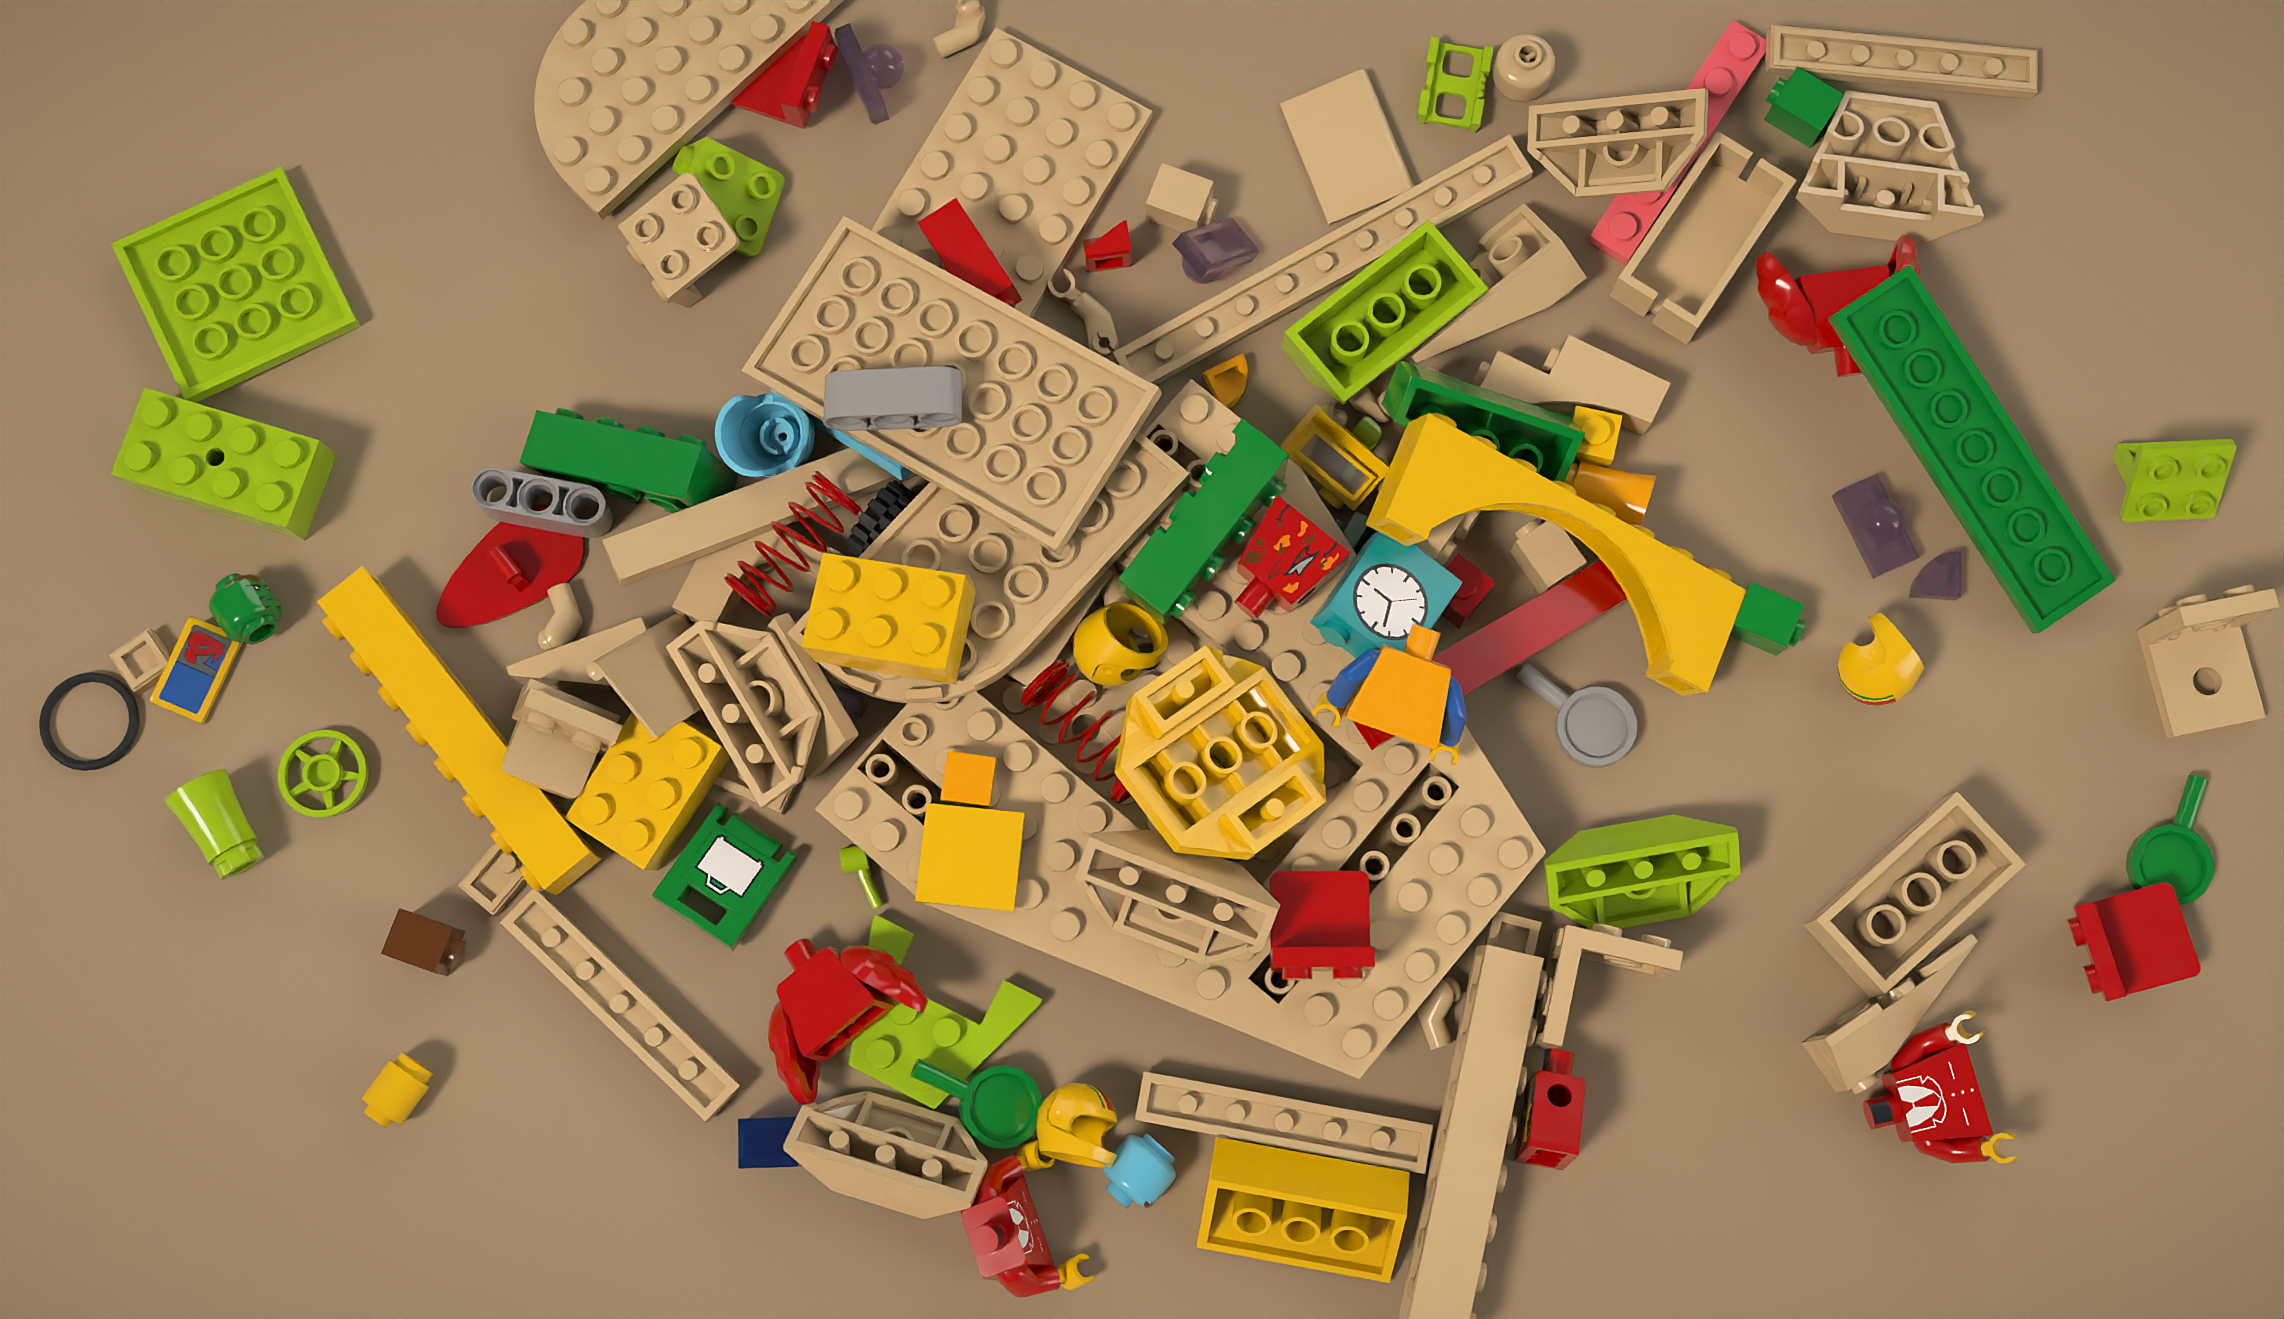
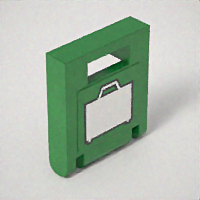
(729, 867)

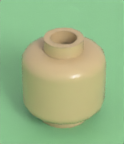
(1523, 67)

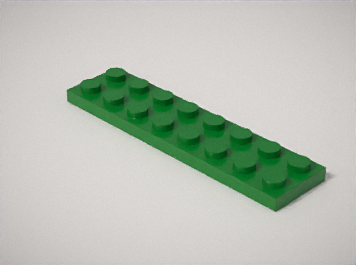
(1971, 449)

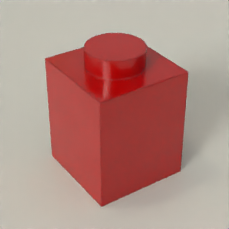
(1470, 594)

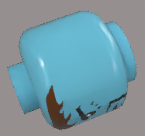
(1140, 1171)

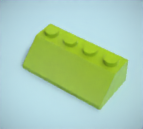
(1382, 313)

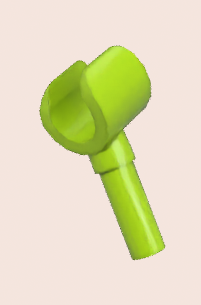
(1368, 433)
(856, 860)

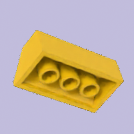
(1304, 1210)

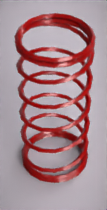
(746, 592)
(1032, 698)

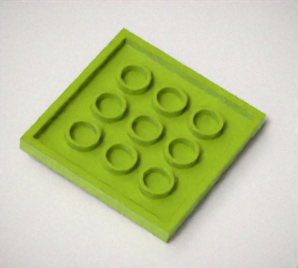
(235, 285)

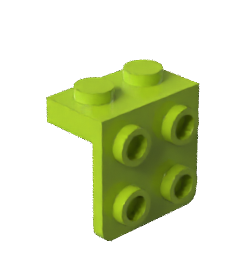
(738, 186)

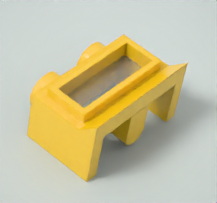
(1334, 459)

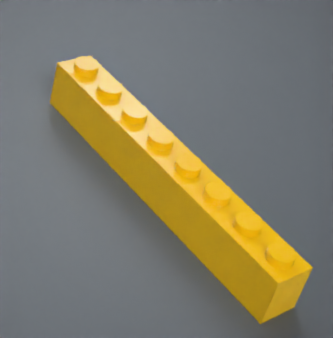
(457, 730)

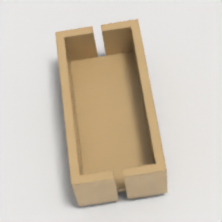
(1701, 238)

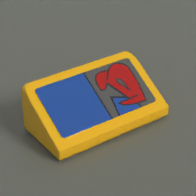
(195, 670)

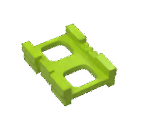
(1469, 88)

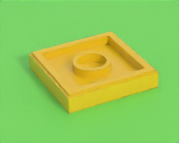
(970, 857)

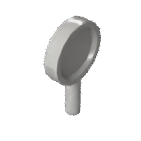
(1591, 725)

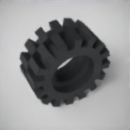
(879, 515)

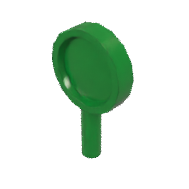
(2174, 851)
(994, 1104)

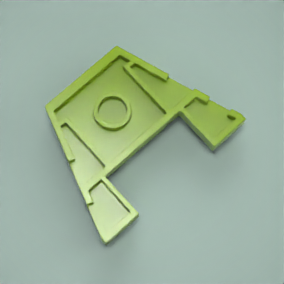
(937, 1035)

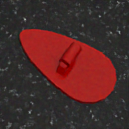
(508, 573)

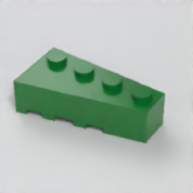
(1514, 426)
(625, 460)
(1206, 524)

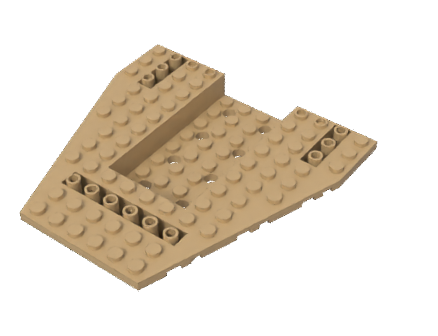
(1429, 834)

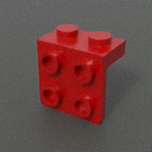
(794, 81)
(1321, 924)
(2134, 941)

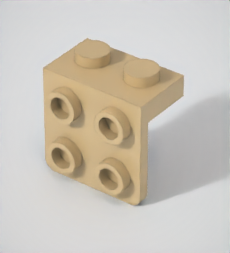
(679, 238)

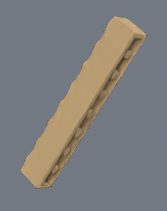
(1473, 1135)

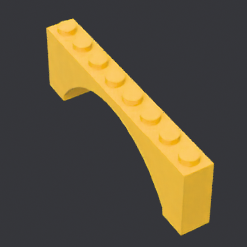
(1676, 601)

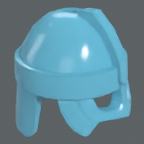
(752, 421)

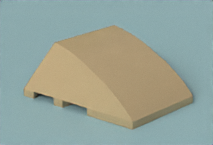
(1888, 172)

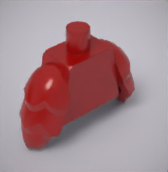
(1802, 305)
(829, 1005)

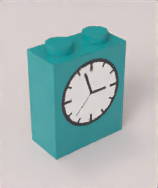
(1383, 597)

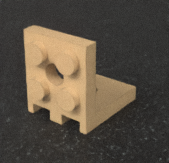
(2209, 639)
(1600, 945)

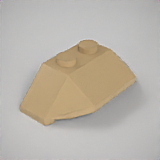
(1619, 141)
(751, 702)
(1175, 900)
(888, 1153)

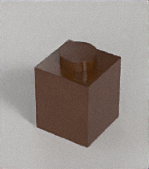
(424, 943)

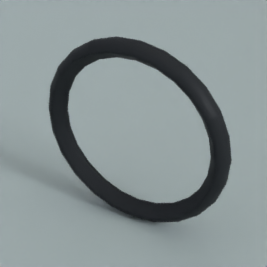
(44, 721)

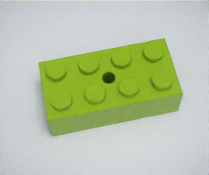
(224, 463)

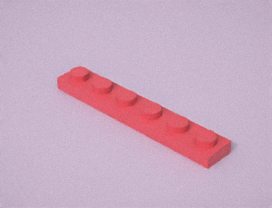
(1724, 77)

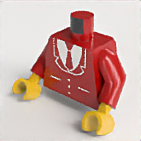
(1937, 1098)
(1008, 1232)

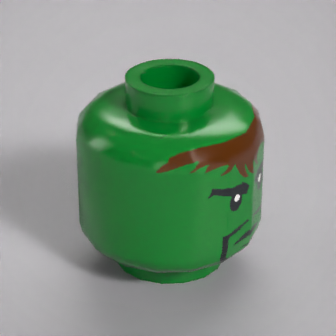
(245, 608)

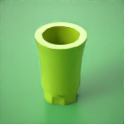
(216, 823)

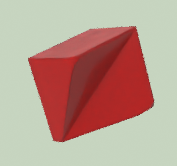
(1109, 251)

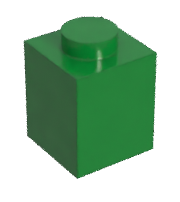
(1802, 106)
(1768, 620)

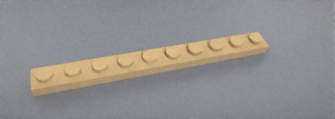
(1323, 263)

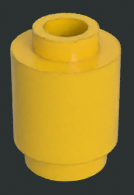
(396, 1090)

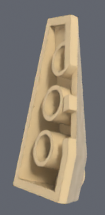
(1524, 272)
(1874, 1030)

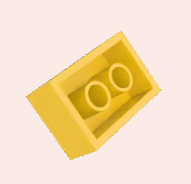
(889, 618)
(648, 790)

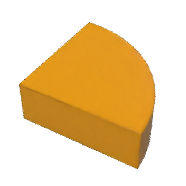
(1227, 381)

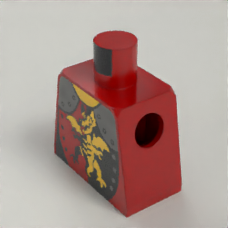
(1549, 1133)

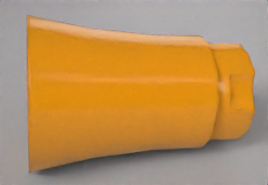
(1619, 490)

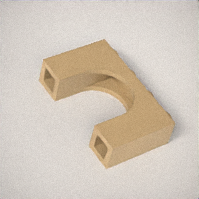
(712, 599)

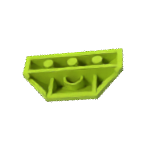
(1641, 870)

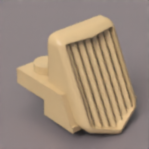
(557, 739)

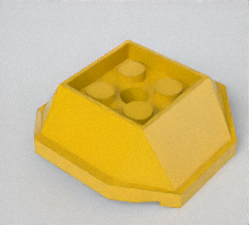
(1246, 721)

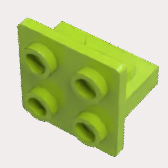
(2173, 478)

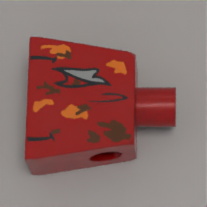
(1286, 561)

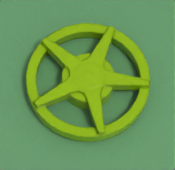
(323, 774)

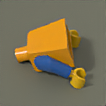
(1402, 694)

